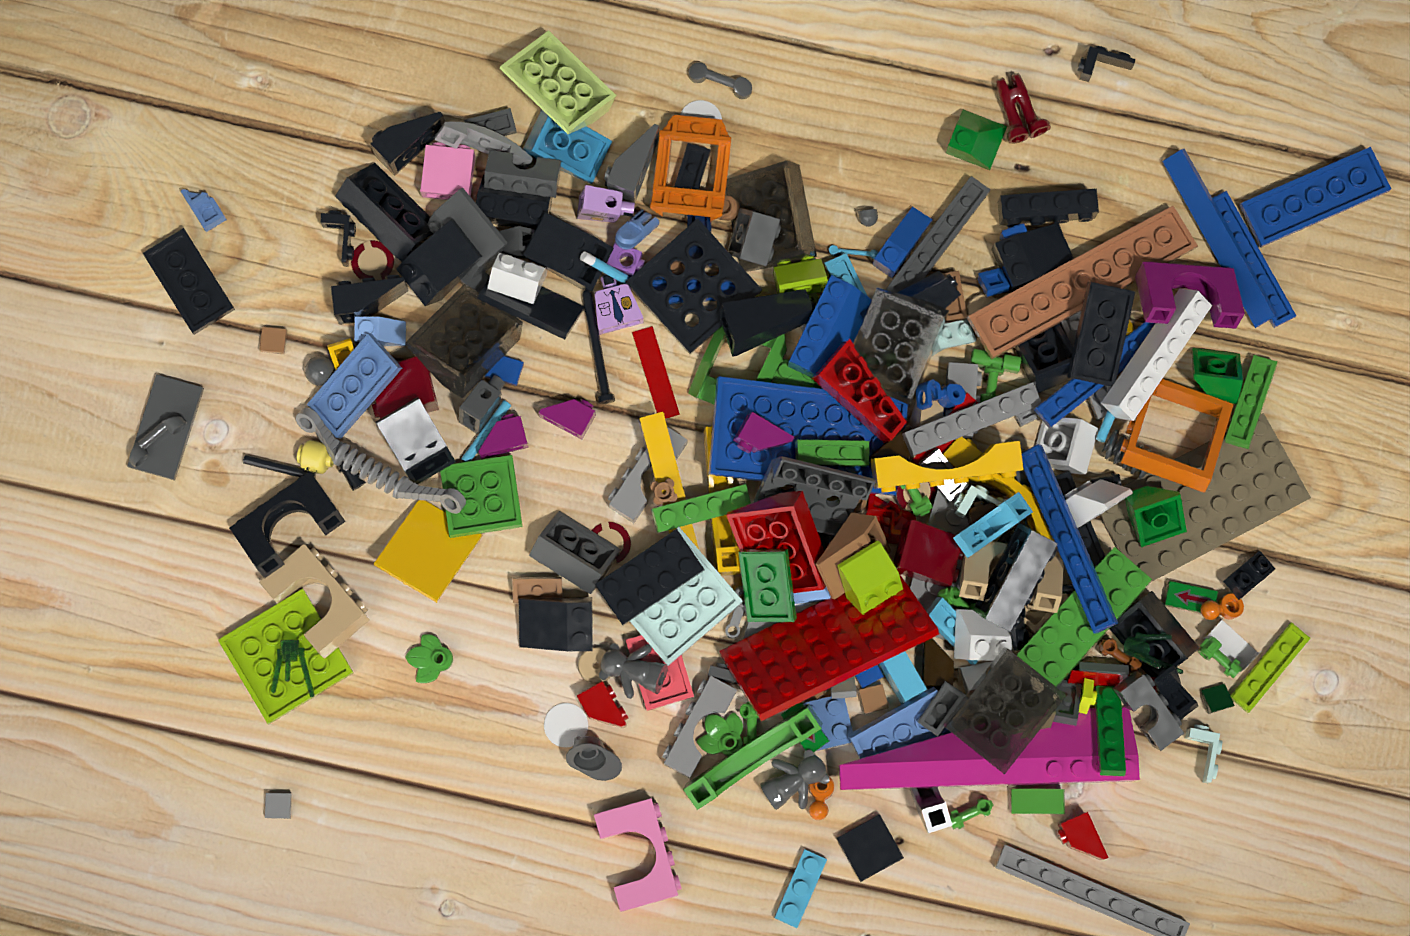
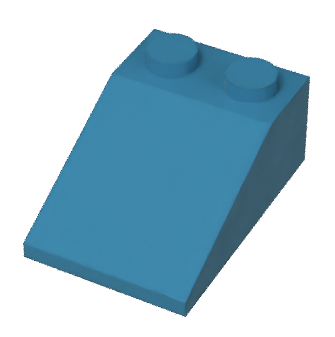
(579, 151)

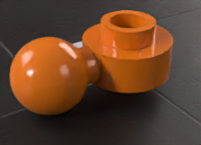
(1211, 610)
(818, 809)

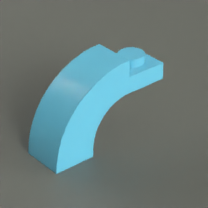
(993, 525)

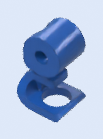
(947, 395)

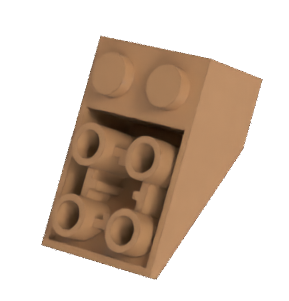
(854, 535)

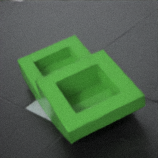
(1037, 801)

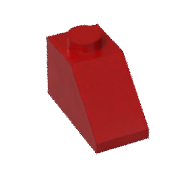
(1082, 836)

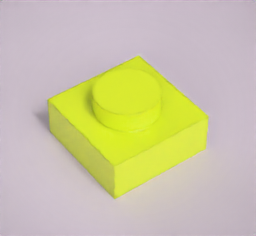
(1088, 696)

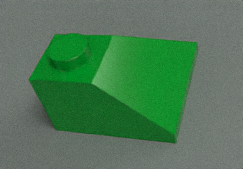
(976, 139)
(1218, 373)
(1155, 514)

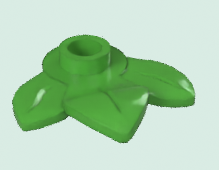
(426, 661)
(720, 732)

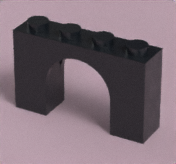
(256, 528)

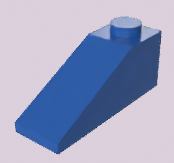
(901, 242)

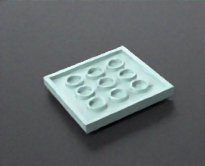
(687, 612)

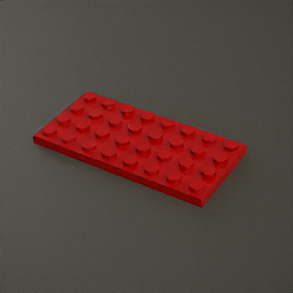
(824, 648)

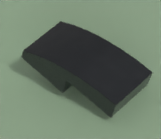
(1249, 575)

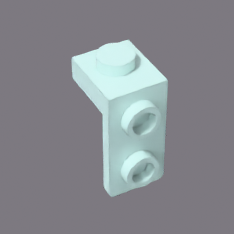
(954, 335)
(965, 501)
(1202, 734)

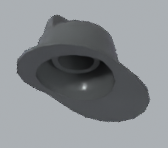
(593, 759)

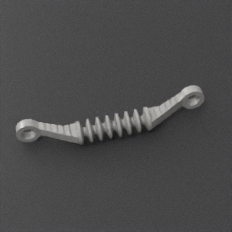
(402, 489)

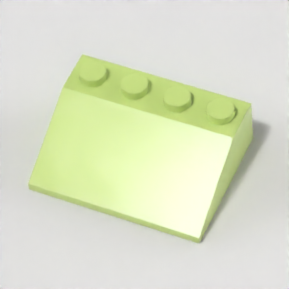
(559, 83)

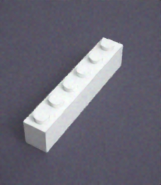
(1156, 356)

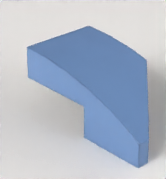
(205, 209)

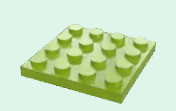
(254, 656)

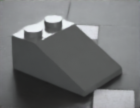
(632, 165)

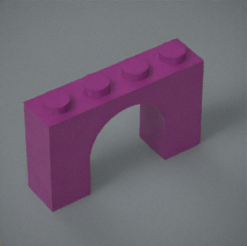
(1215, 284)

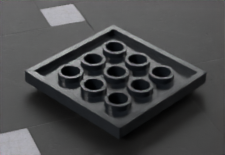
(660, 267)

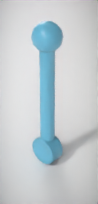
(834, 250)

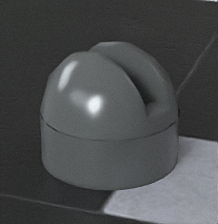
(868, 217)

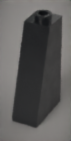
(933, 289)
(763, 318)

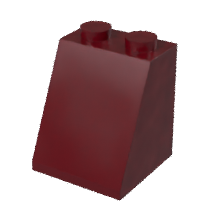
(411, 382)
(927, 554)

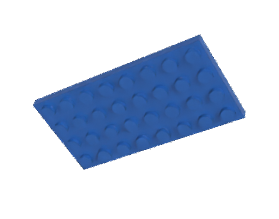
(795, 409)

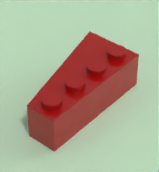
(858, 391)

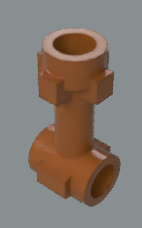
(1110, 647)

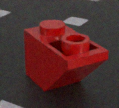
(600, 706)

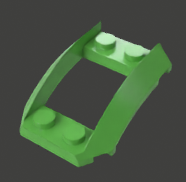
(705, 385)

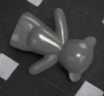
(630, 668)
(781, 788)

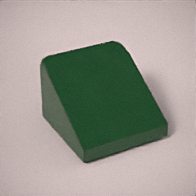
(1217, 698)

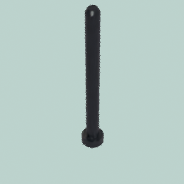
(605, 397)

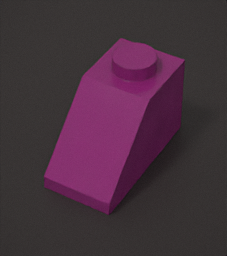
(570, 416)
(759, 435)
(504, 437)

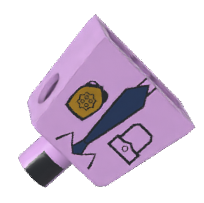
(593, 205)
(616, 307)

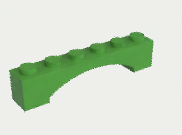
(752, 755)

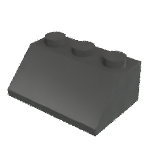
(474, 225)
(574, 552)

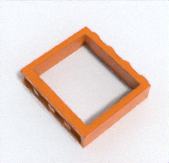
(1169, 468)

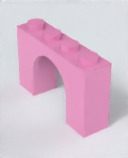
(660, 882)

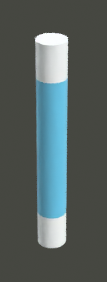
(604, 267)

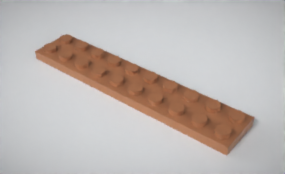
(1063, 290)

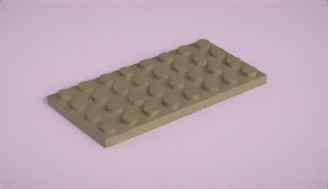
(1243, 493)

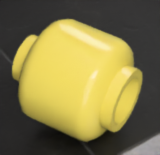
(314, 457)

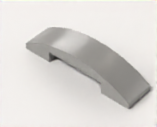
(481, 139)

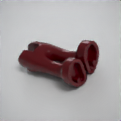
(1020, 95)

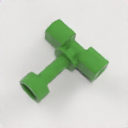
(995, 368)

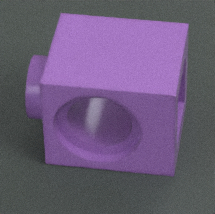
(619, 253)

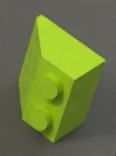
(807, 275)
(869, 577)

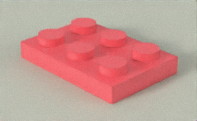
(676, 684)

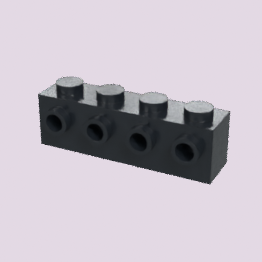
(1048, 207)

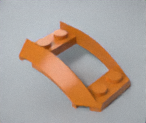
(690, 200)

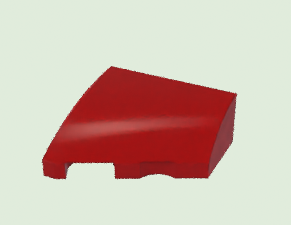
(889, 517)

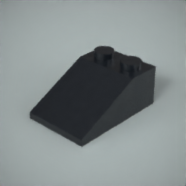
(403, 142)
(1031, 254)
(439, 263)
(1046, 358)
(556, 623)

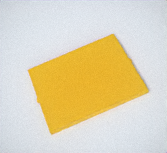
(424, 553)

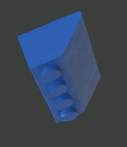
(831, 323)

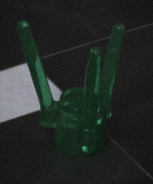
(1139, 649)
(289, 652)

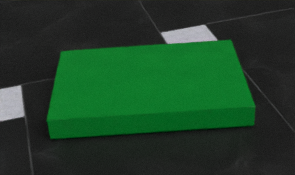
(767, 585)

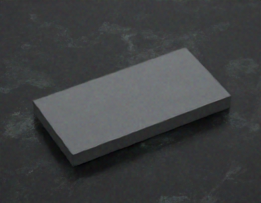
(167, 400)

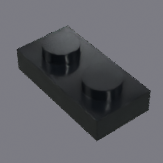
(692, 167)

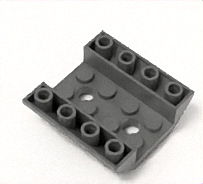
(817, 485)

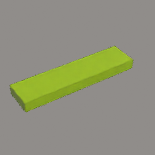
(1269, 667)

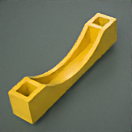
(965, 451)
(996, 459)
(724, 543)

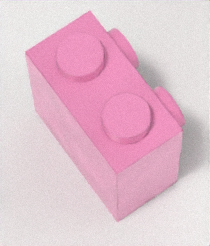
(447, 170)

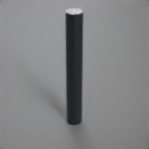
(274, 466)

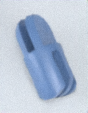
(635, 230)

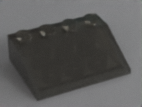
(781, 195)
(464, 340)
(899, 341)
(1004, 710)

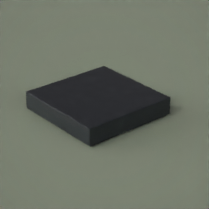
(870, 848)

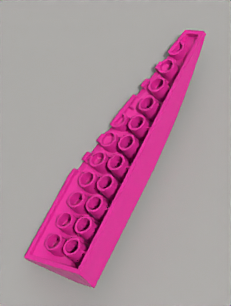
(1052, 757)

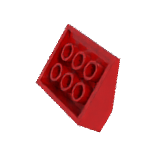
(782, 524)

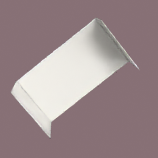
(1232, 644)

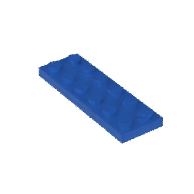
(1315, 197)

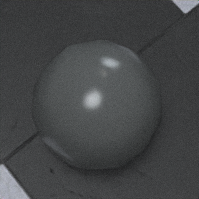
(319, 370)

